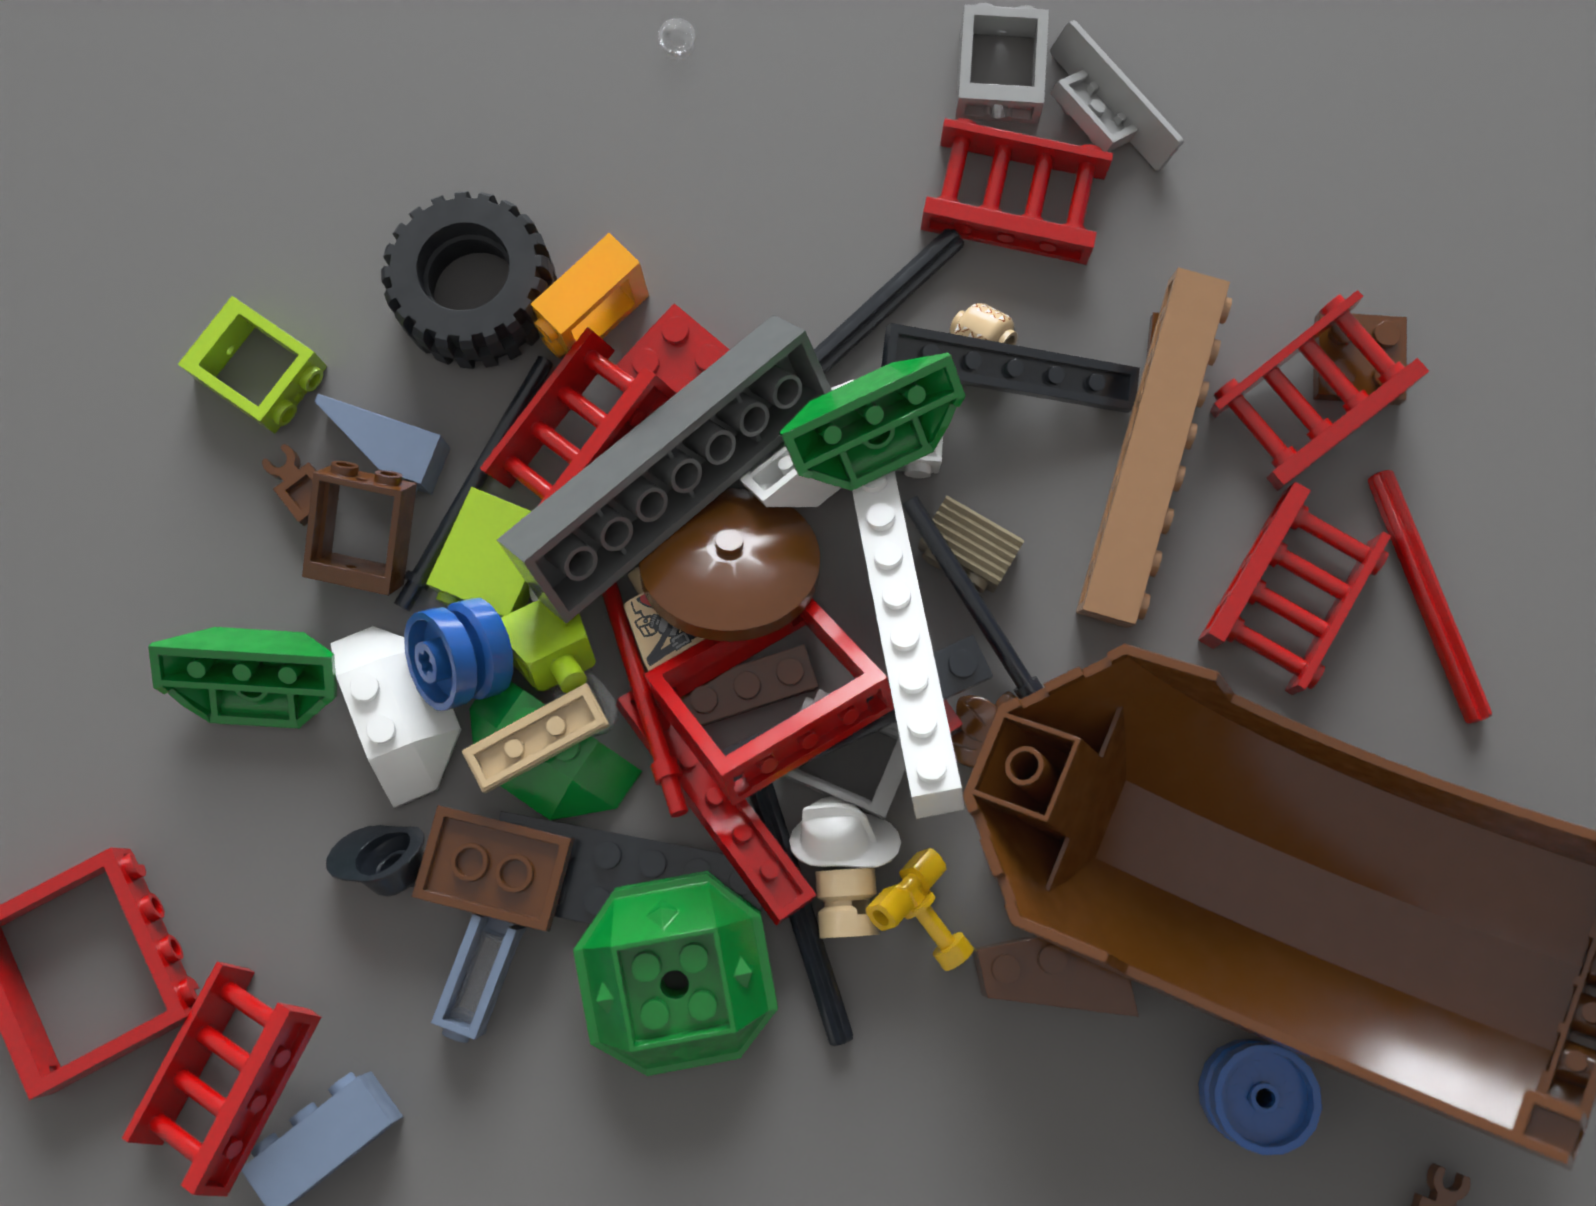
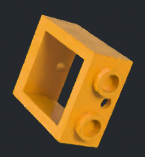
(591, 294)

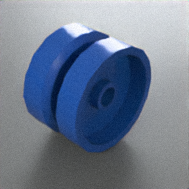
(458, 653)
(1288, 1104)

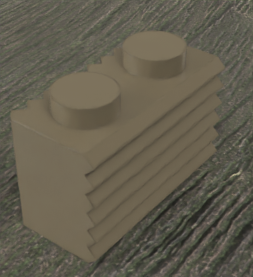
(978, 544)

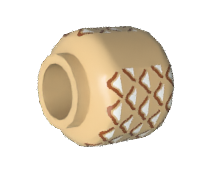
(984, 323)

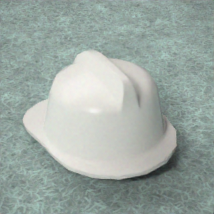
(843, 836)

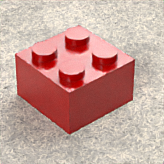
(674, 350)

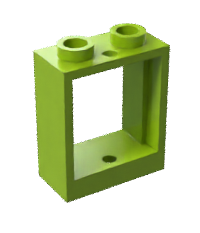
(224, 338)

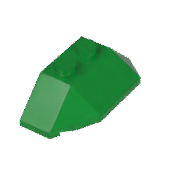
(875, 422)
(246, 675)
(570, 784)

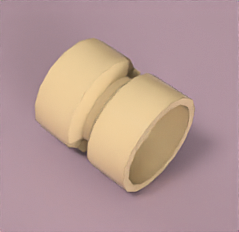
(845, 898)

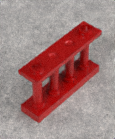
(1023, 232)
(555, 399)
(1322, 433)
(1272, 551)
(253, 1095)

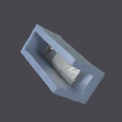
(477, 977)

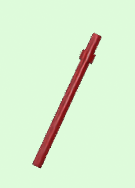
(665, 767)

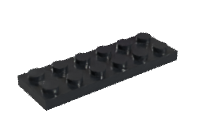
(613, 860)

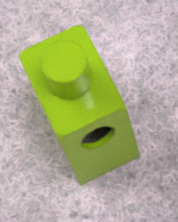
(548, 648)

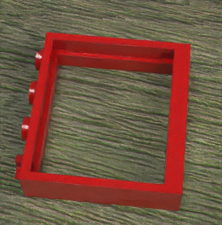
(794, 739)
(19, 1019)

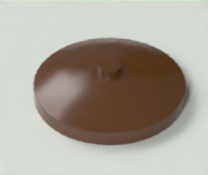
(734, 569)

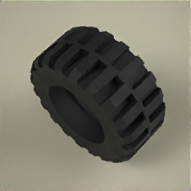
(440, 237)

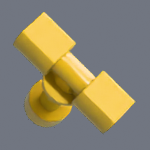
(914, 899)

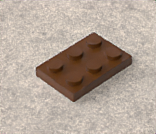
(493, 868)

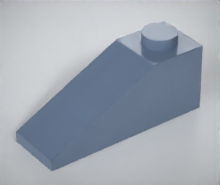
(391, 443)

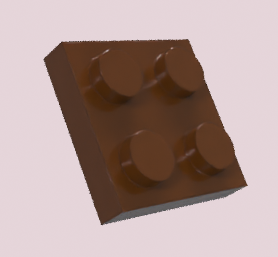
(1387, 331)

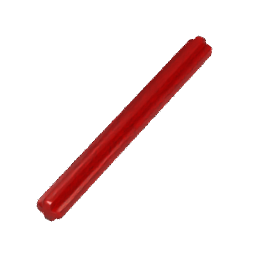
(1429, 597)

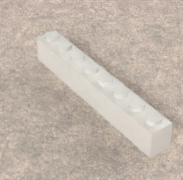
(907, 650)

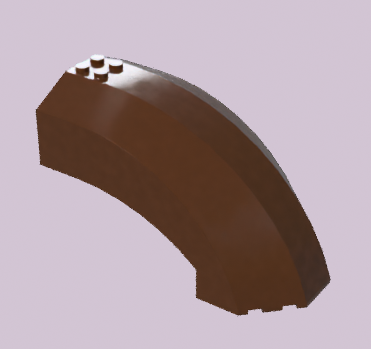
(1302, 891)

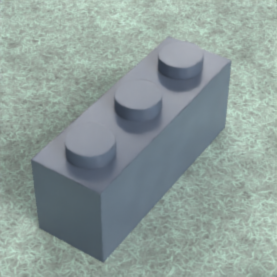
(320, 1140)

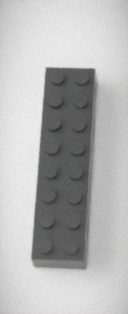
(665, 469)

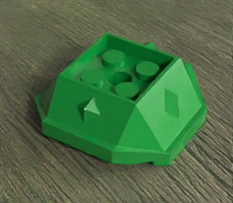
(686, 927)

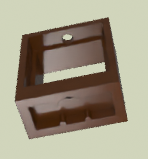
(346, 570)

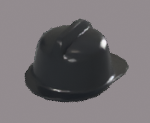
(379, 857)

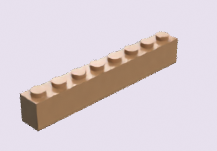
(1154, 447)

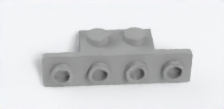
(1107, 102)

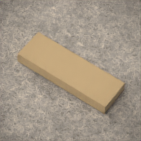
(535, 738)

